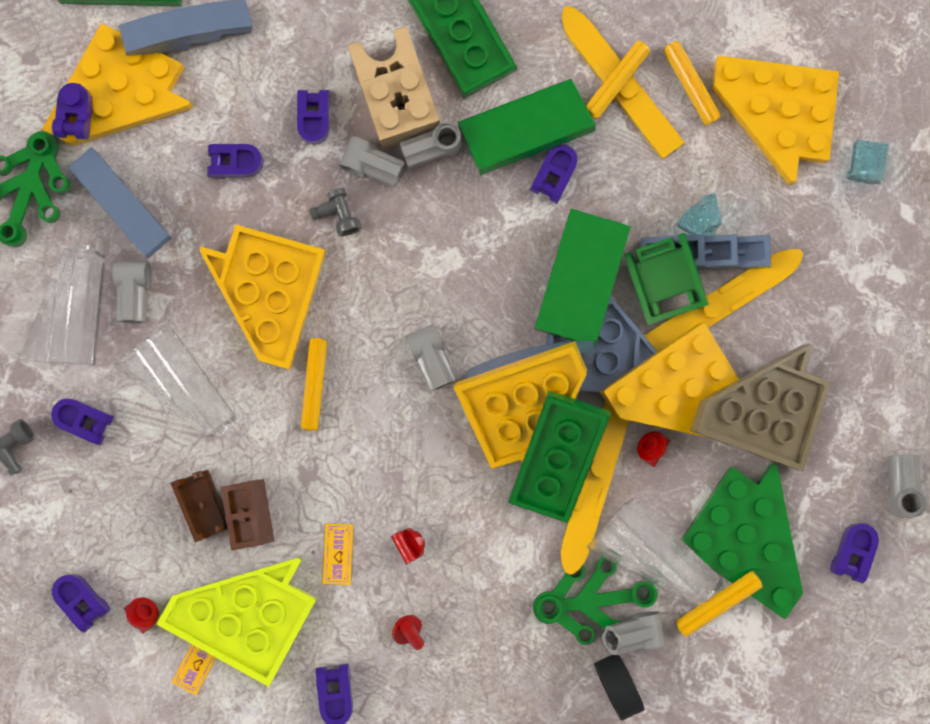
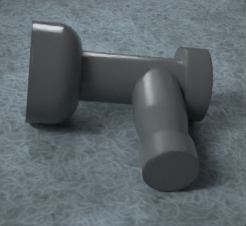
(337, 203)
(19, 433)

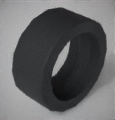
(619, 686)

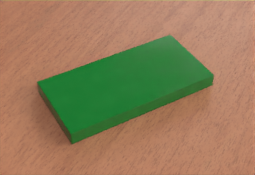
(465, 42)
(526, 126)
(582, 277)
(559, 456)

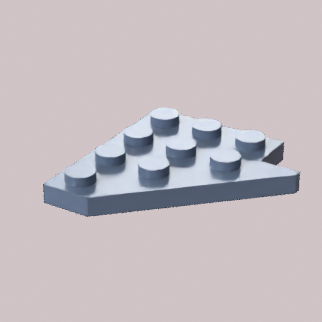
(617, 349)

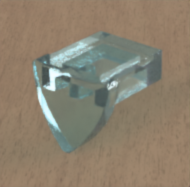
(868, 162)
(702, 217)

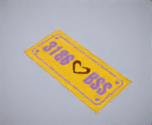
(338, 554)
(193, 670)

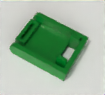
(664, 274)

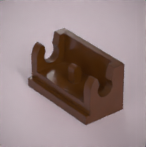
(200, 505)
(247, 514)

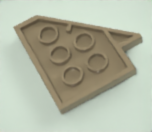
(768, 410)

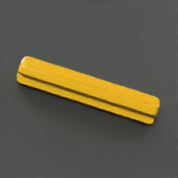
(617, 79)
(692, 83)
(313, 384)
(719, 604)

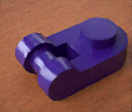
(75, 102)
(313, 125)
(244, 161)
(560, 163)
(71, 417)
(861, 541)
(70, 592)
(334, 706)

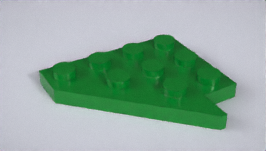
(747, 531)

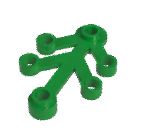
(31, 183)
(588, 601)

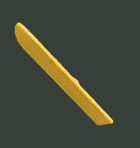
(632, 96)
(728, 297)
(591, 499)

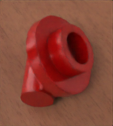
(652, 447)
(409, 544)
(142, 614)
(407, 631)

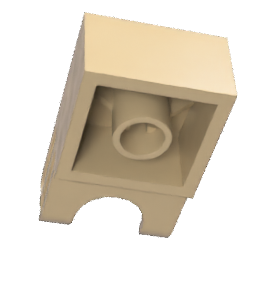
(395, 83)

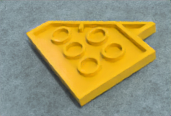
(123, 87)
(781, 108)
(267, 289)
(671, 382)
(508, 399)

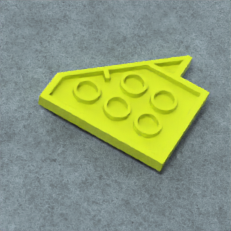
(243, 618)

